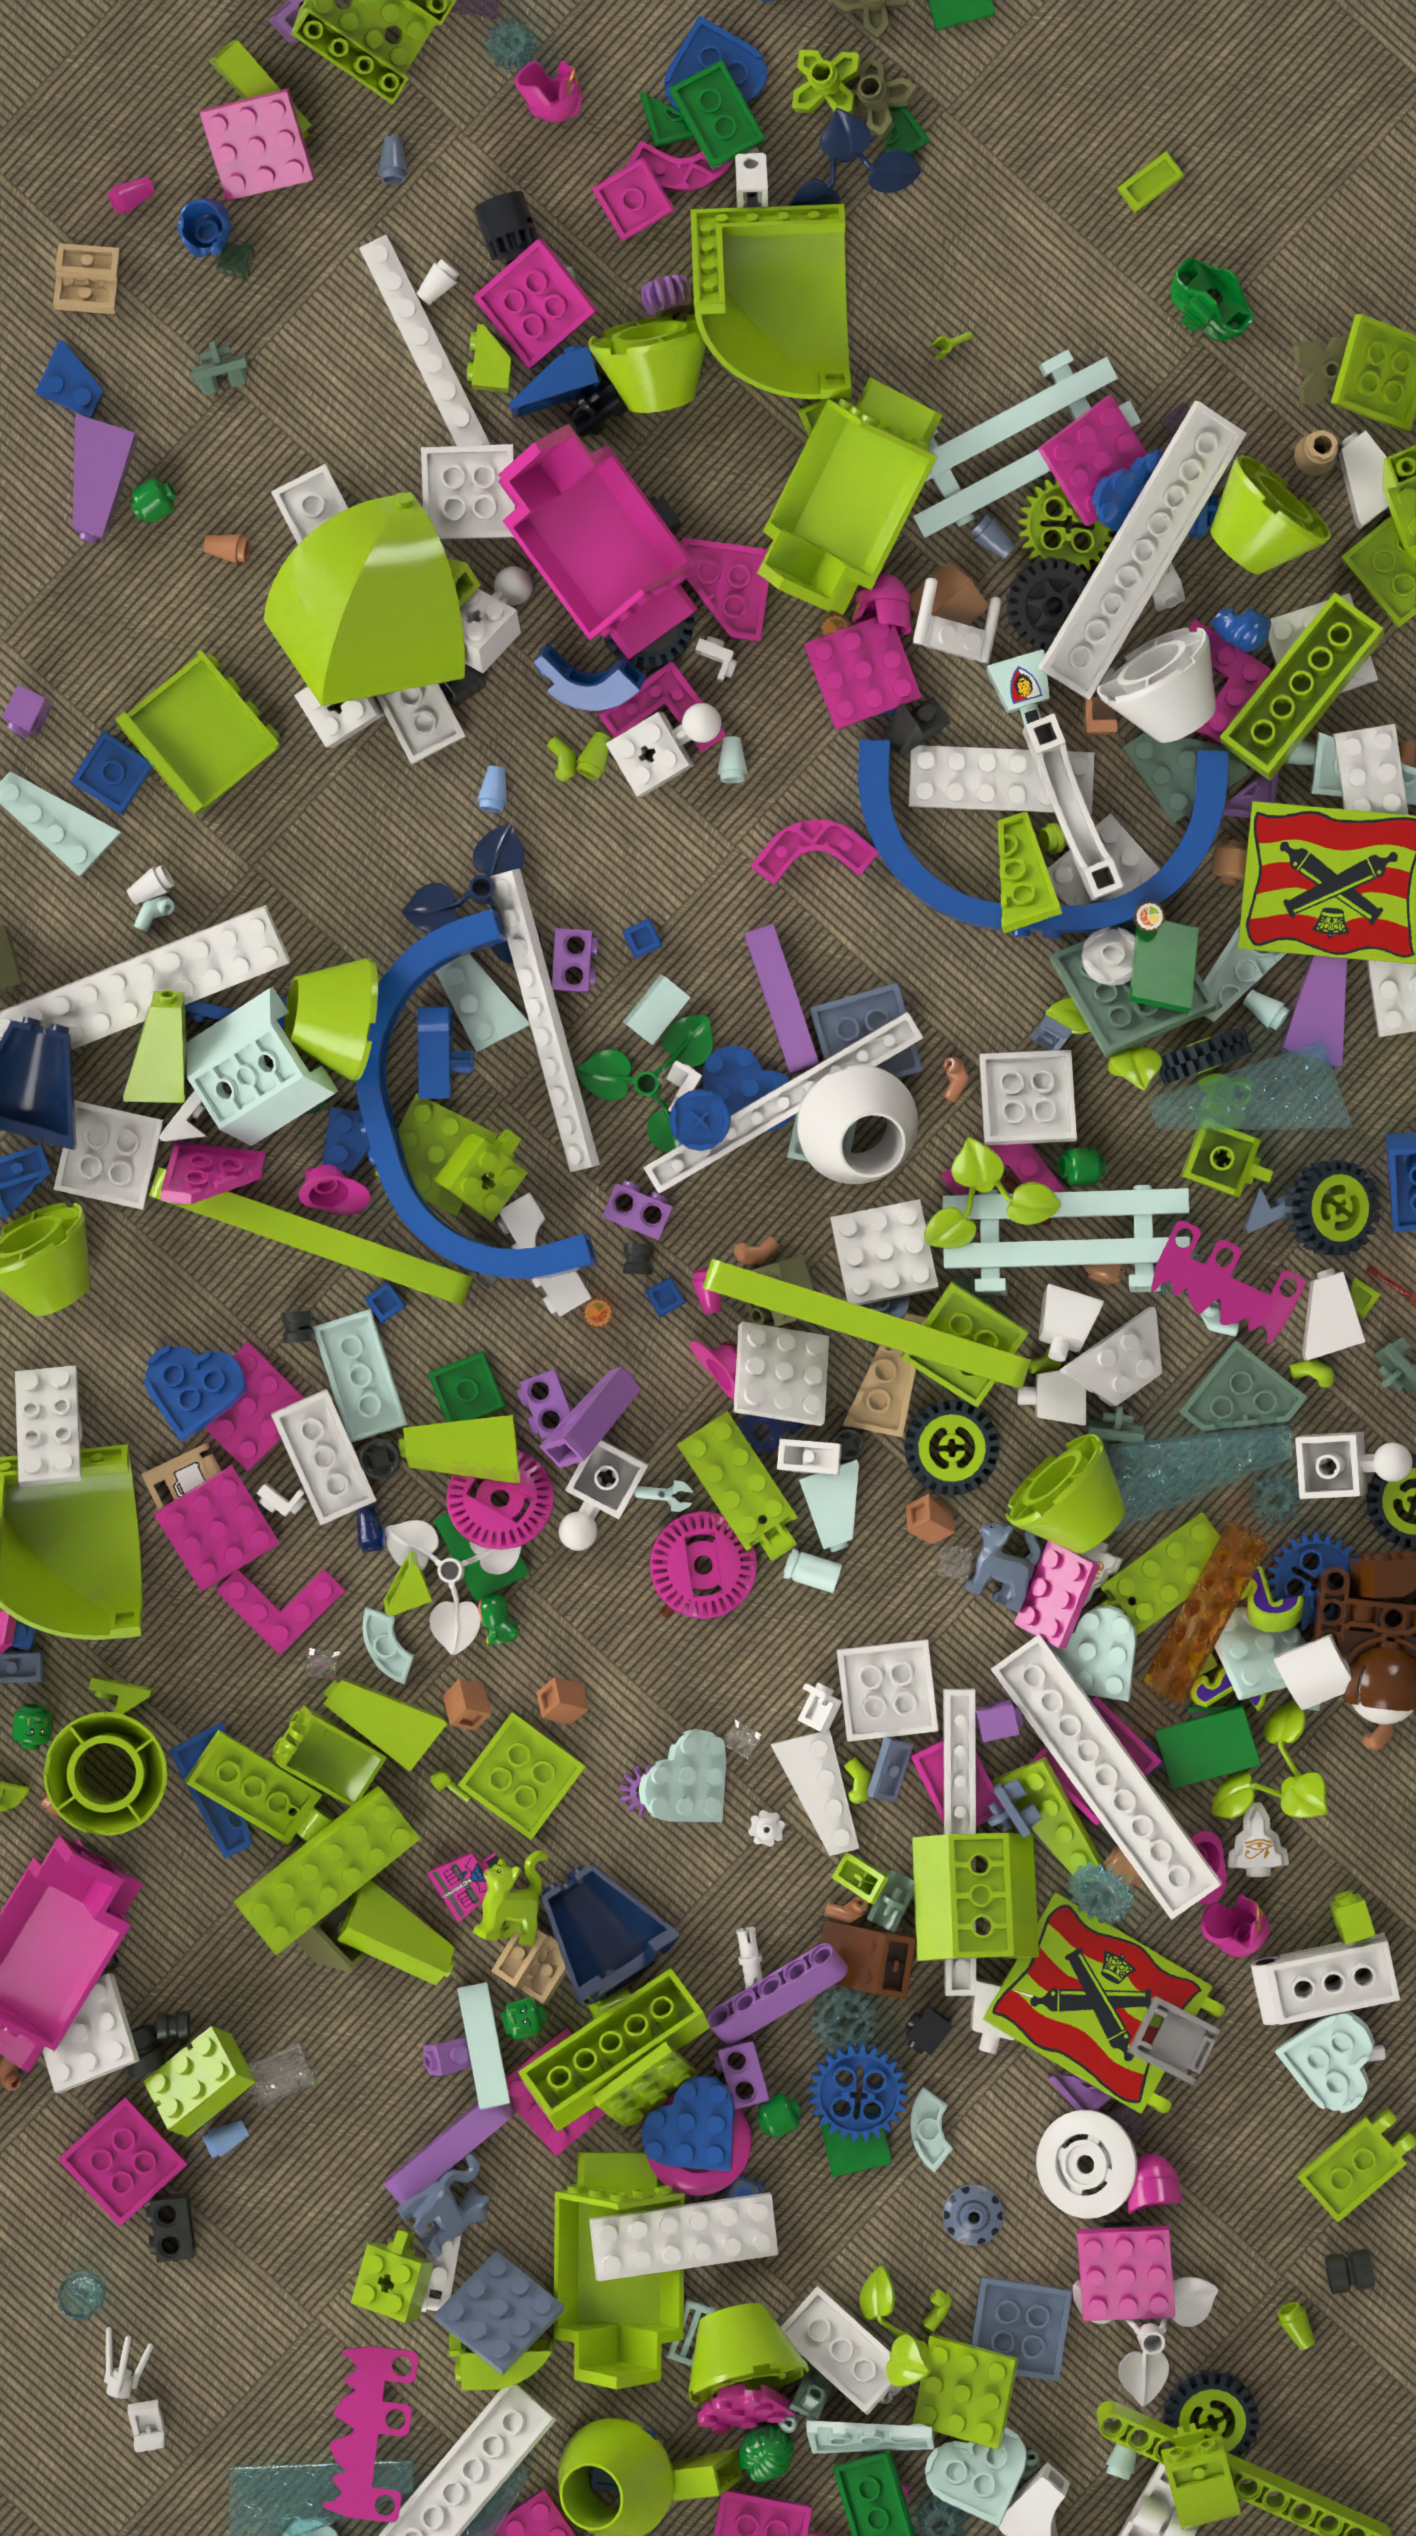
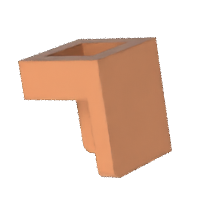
(1099, 718)
(930, 1519)
(562, 1700)
(467, 1704)

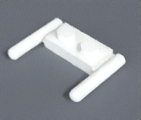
(954, 636)

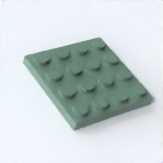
(1107, 1008)

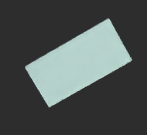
(360, 1375)

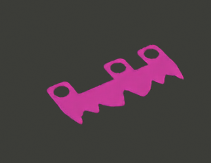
(1213, 1282)
(367, 2416)

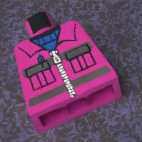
(462, 1882)

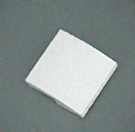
(1314, 1672)

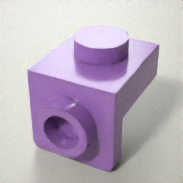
(447, 2056)

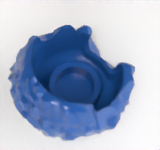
(204, 227)
(1244, 631)

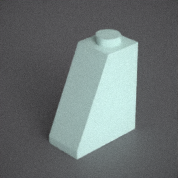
(833, 1504)

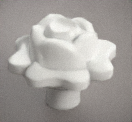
(766, 1828)

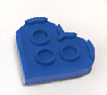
(709, 44)
(1119, 491)
(740, 1079)
(193, 1388)
(693, 2129)

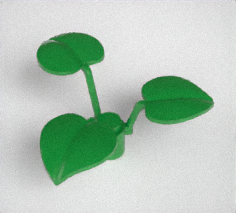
(609, 1070)

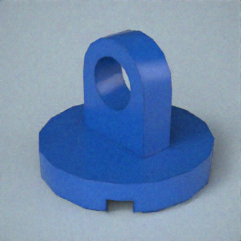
(700, 1119)

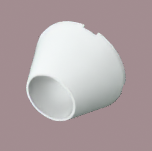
(1164, 685)
(839, 1102)

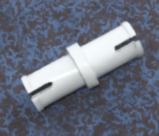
(749, 1958)

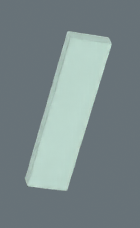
(483, 2046)

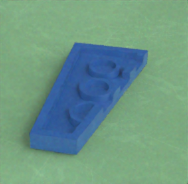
(226, 1827)

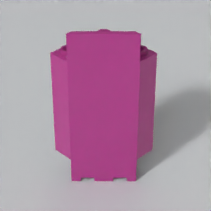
(597, 541)
(56, 1944)

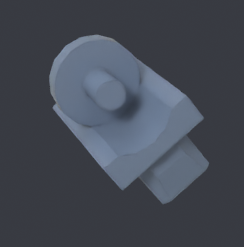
(1007, 1796)

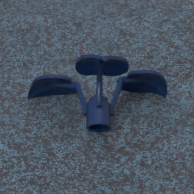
(842, 141)
(434, 903)

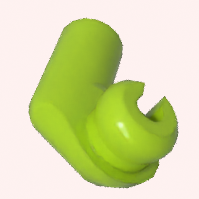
(566, 759)
(1043, 1364)
(1314, 1368)
(861, 1781)

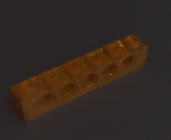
(1206, 1612)

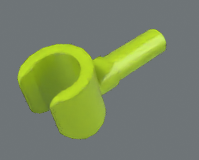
(947, 344)
(442, 1779)

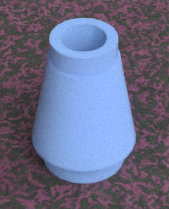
(493, 790)
(224, 2138)

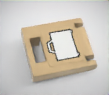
(182, 1473)

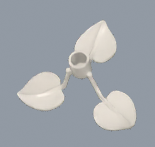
(451, 1623)
(1147, 2372)

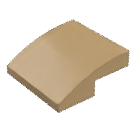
(86, 278)
(532, 1968)

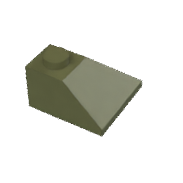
(322, 1944)

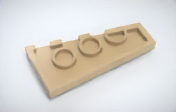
(885, 1392)

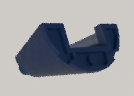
(37, 1083)
(603, 1933)

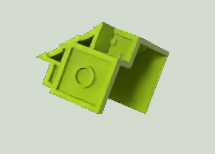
(849, 496)
(622, 2320)

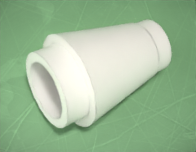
(438, 281)
(151, 885)

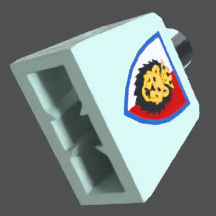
(1021, 684)

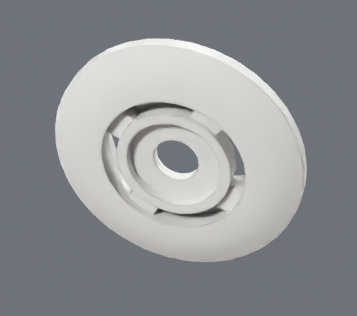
(1112, 2157)

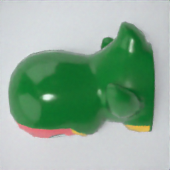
(495, 1617)

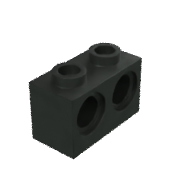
(179, 2227)

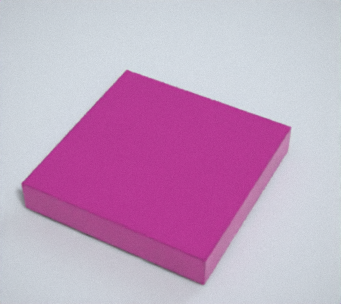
(633, 199)

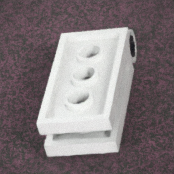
(1284, 2004)

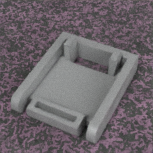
(1177, 2043)

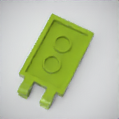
(1356, 2165)

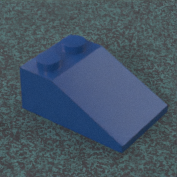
(558, 382)
(1402, 1180)

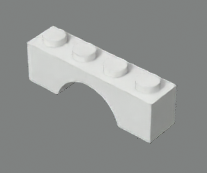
(523, 1221)

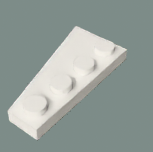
(817, 1780)

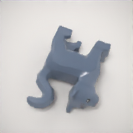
(1007, 1568)
(439, 2205)

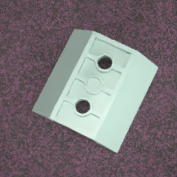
(260, 1096)

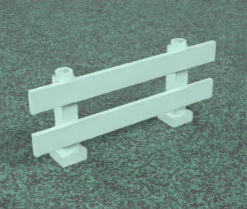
(1068, 391)
(1141, 1250)

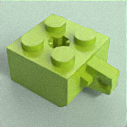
(483, 1173)
(1230, 1177)
(389, 2265)

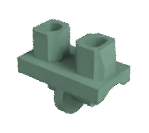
(207, 373)
(1395, 1367)
(1116, 1428)
(892, 1901)
(811, 2394)

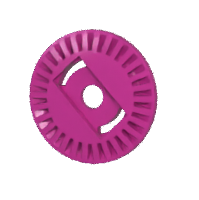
(493, 1525)
(674, 1569)
(707, 2181)

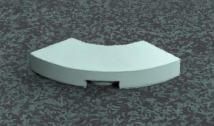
(384, 1646)
(927, 2129)

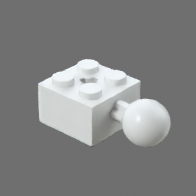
(490, 621)
(698, 724)
(335, 725)
(1316, 1480)
(578, 1528)

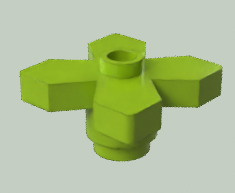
(826, 81)

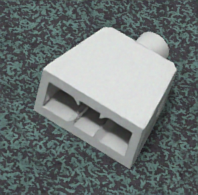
(751, 177)
(1066, 1320)
(1055, 1398)
(984, 1995)

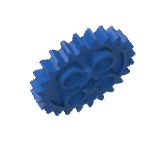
(1327, 1555)
(831, 2089)

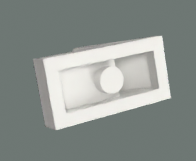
(180, 1126)
(809, 1457)

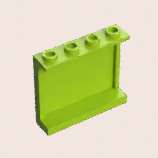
(199, 733)

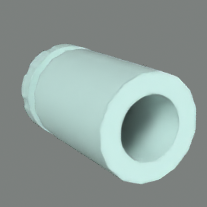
(812, 1570)

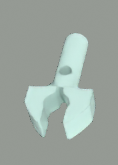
(665, 1494)

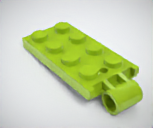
(740, 1485)
(1162, 1574)
(257, 1790)

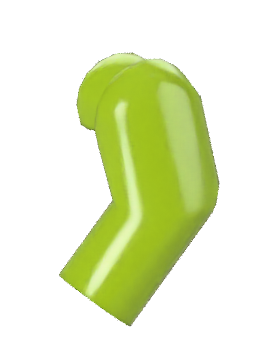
(942, 2303)

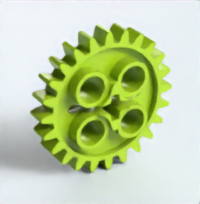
(1065, 548)

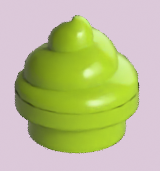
(1052, 838)

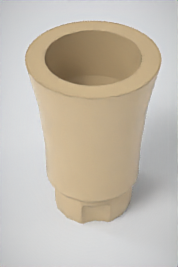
(1309, 459)

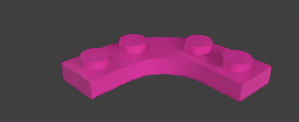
(680, 173)
(809, 837)

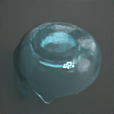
(80, 2294)

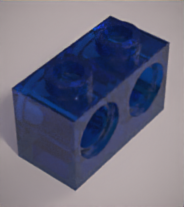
(777, 1428)

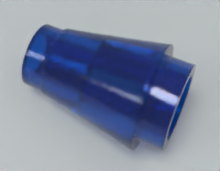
(369, 1530)

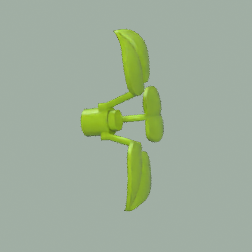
(1135, 1064)
(981, 1170)
(1300, 1795)
(907, 2353)

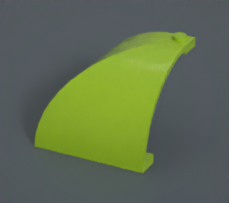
(775, 296)
(369, 604)
(73, 1549)

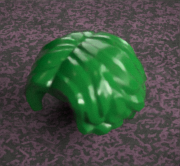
(766, 2453)

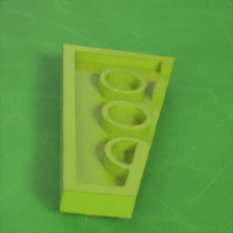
(1024, 878)
(1060, 1824)

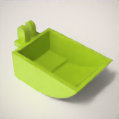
(327, 1756)
(478, 2375)
(1200, 2478)

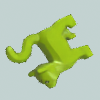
(515, 1905)

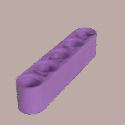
(781, 999)
(777, 1994)
(446, 2150)

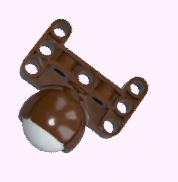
(1380, 1668)

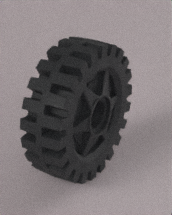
(1034, 588)

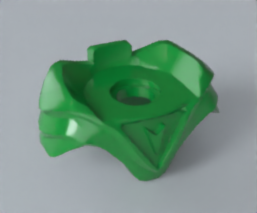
(1201, 310)

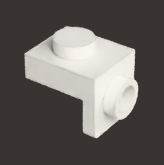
(1169, 590)
(714, 649)
(684, 1077)
(273, 1500)
(819, 1708)
(147, 2425)

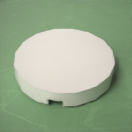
(1109, 956)

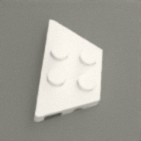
(1121, 1360)

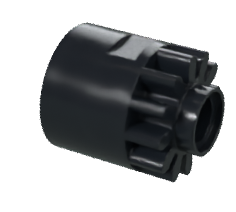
(506, 225)

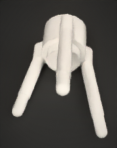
(120, 2380)

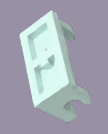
(656, 1009)

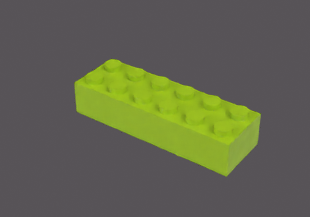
(1302, 686)
(327, 1870)
(610, 2045)

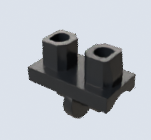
(596, 408)

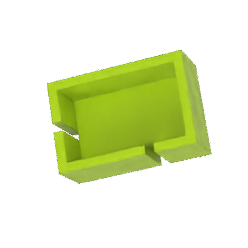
(199, 2081)

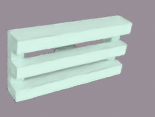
(699, 2308)

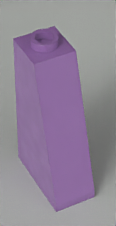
(100, 470)
(1320, 1009)
(591, 1418)

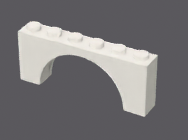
(1054, 767)
(1035, 2505)

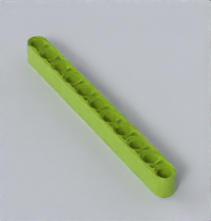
(328, 1243)
(866, 1324)
(1255, 2492)

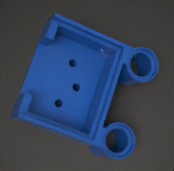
(436, 1053)

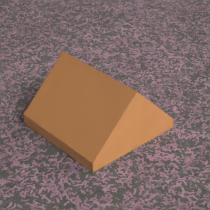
(954, 597)

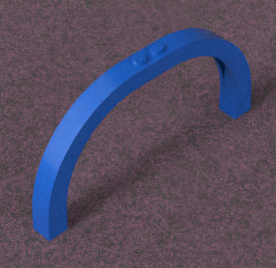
(885, 835)
(378, 1121)

